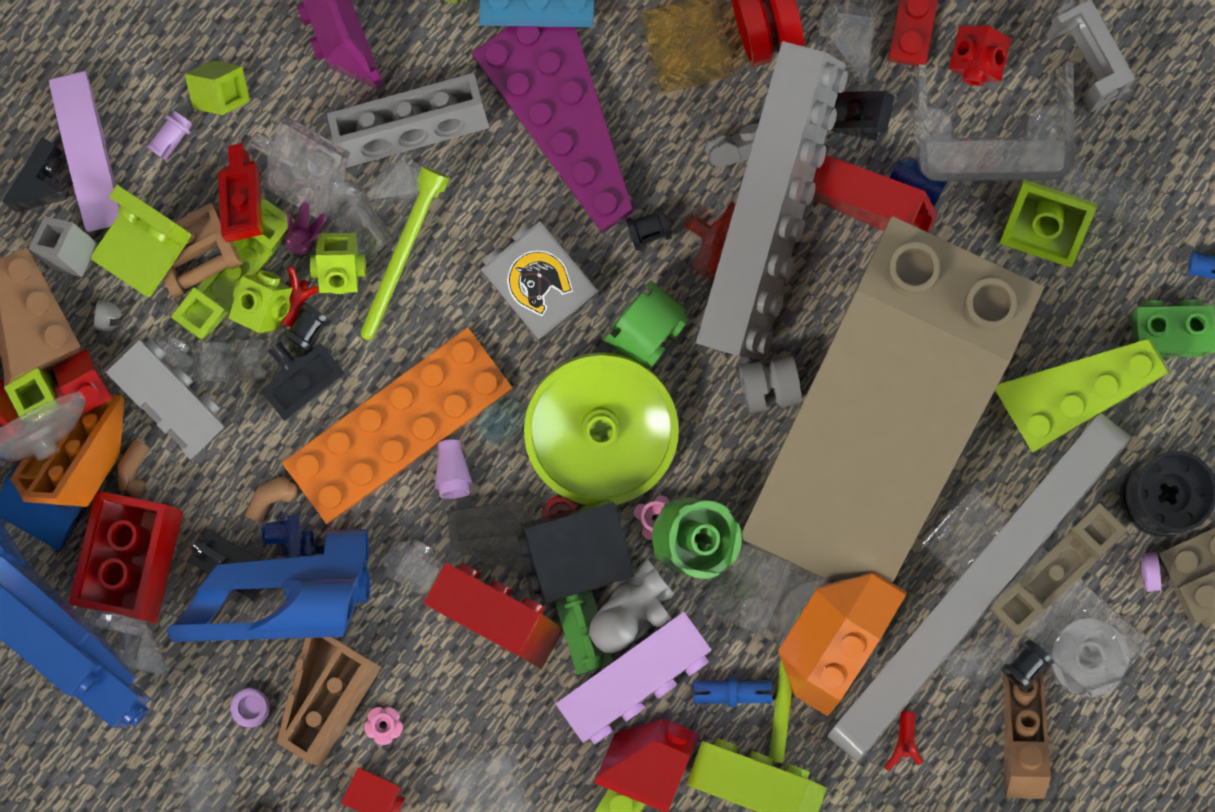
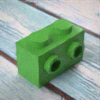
(1176, 330)

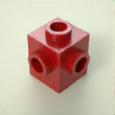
(979, 54)

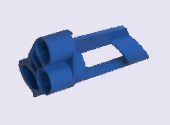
(316, 588)

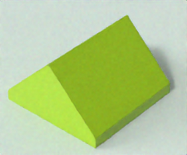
(1047, 223)

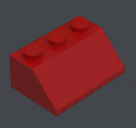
(126, 556)

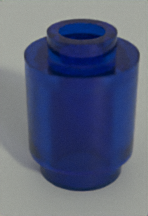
(910, 174)

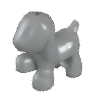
(631, 610)

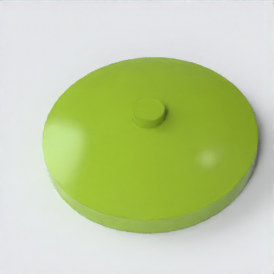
(601, 428)

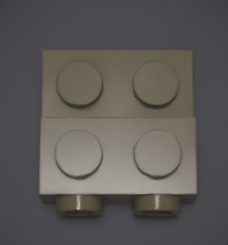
(1192, 576)

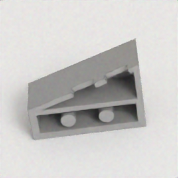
(166, 395)

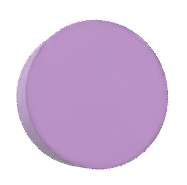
(1151, 572)
(250, 707)

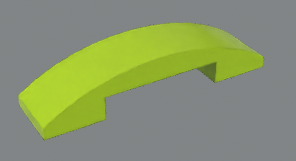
(214, 298)

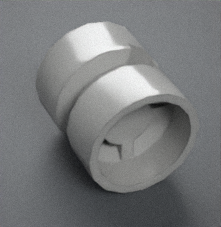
(770, 384)

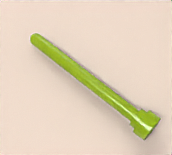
(430, 185)

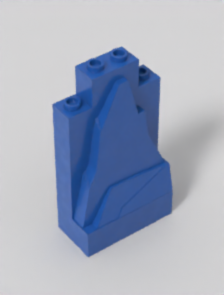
(62, 644)

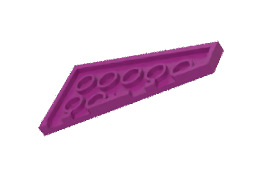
(554, 98)

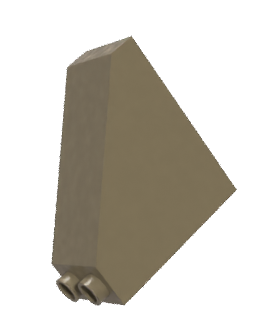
(890, 406)

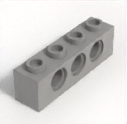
(409, 120)

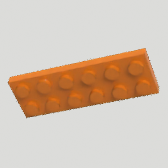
(397, 426)

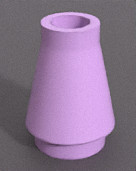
(452, 471)

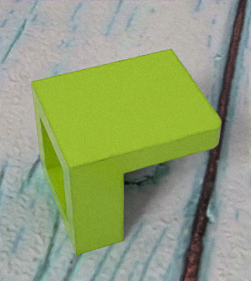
(217, 87)

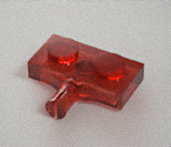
(712, 241)

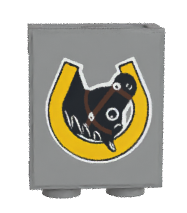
(539, 281)

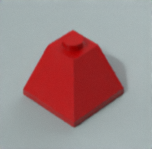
(648, 762)

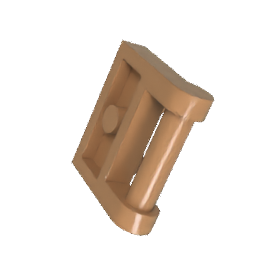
(206, 235)

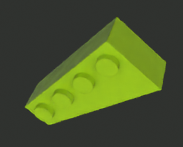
(1071, 394)

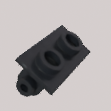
(216, 550)

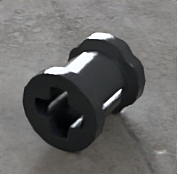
(648, 228)
(307, 327)
(1027, 665)

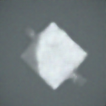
(305, 168)

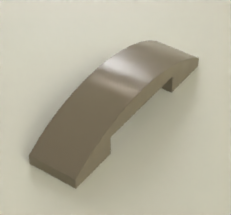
(1058, 570)

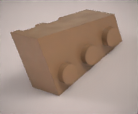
(30, 320)
(323, 697)

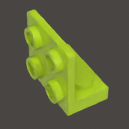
(139, 243)

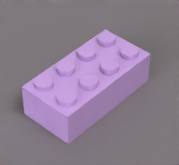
(633, 678)

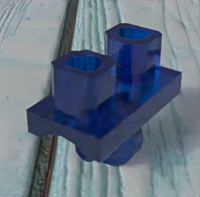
(287, 533)

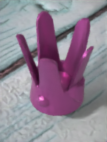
(301, 235)

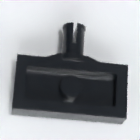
(300, 379)

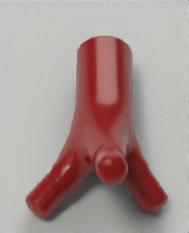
(298, 296)
(906, 741)

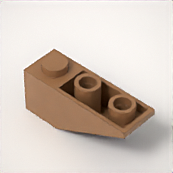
(1026, 741)

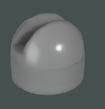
(106, 316)

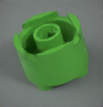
(647, 325)
(676, 532)

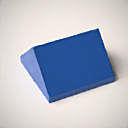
(46, 522)

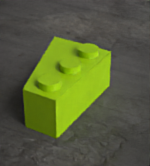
(753, 780)

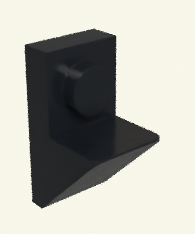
(863, 113)
(29, 187)

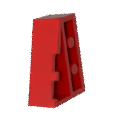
(494, 614)

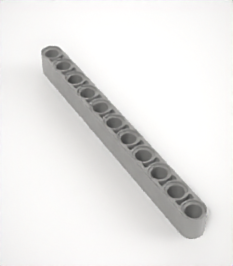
(979, 587)

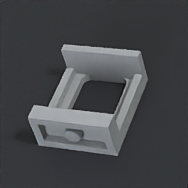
(1098, 50)

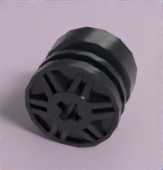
(1190, 491)

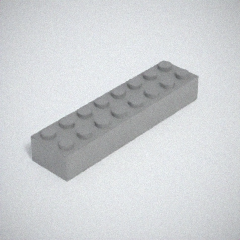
(772, 201)

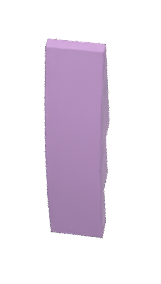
(85, 149)

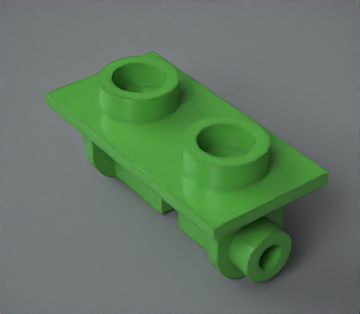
(575, 616)

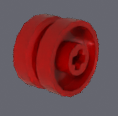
(766, 20)

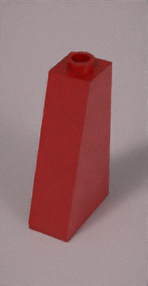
(871, 196)

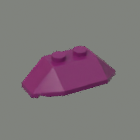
(340, 39)

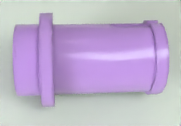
(170, 135)

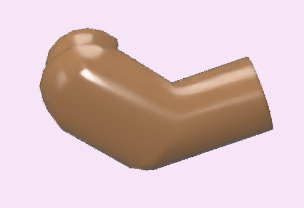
(127, 470)
(268, 493)

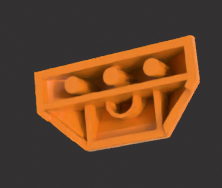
(80, 464)
(837, 637)

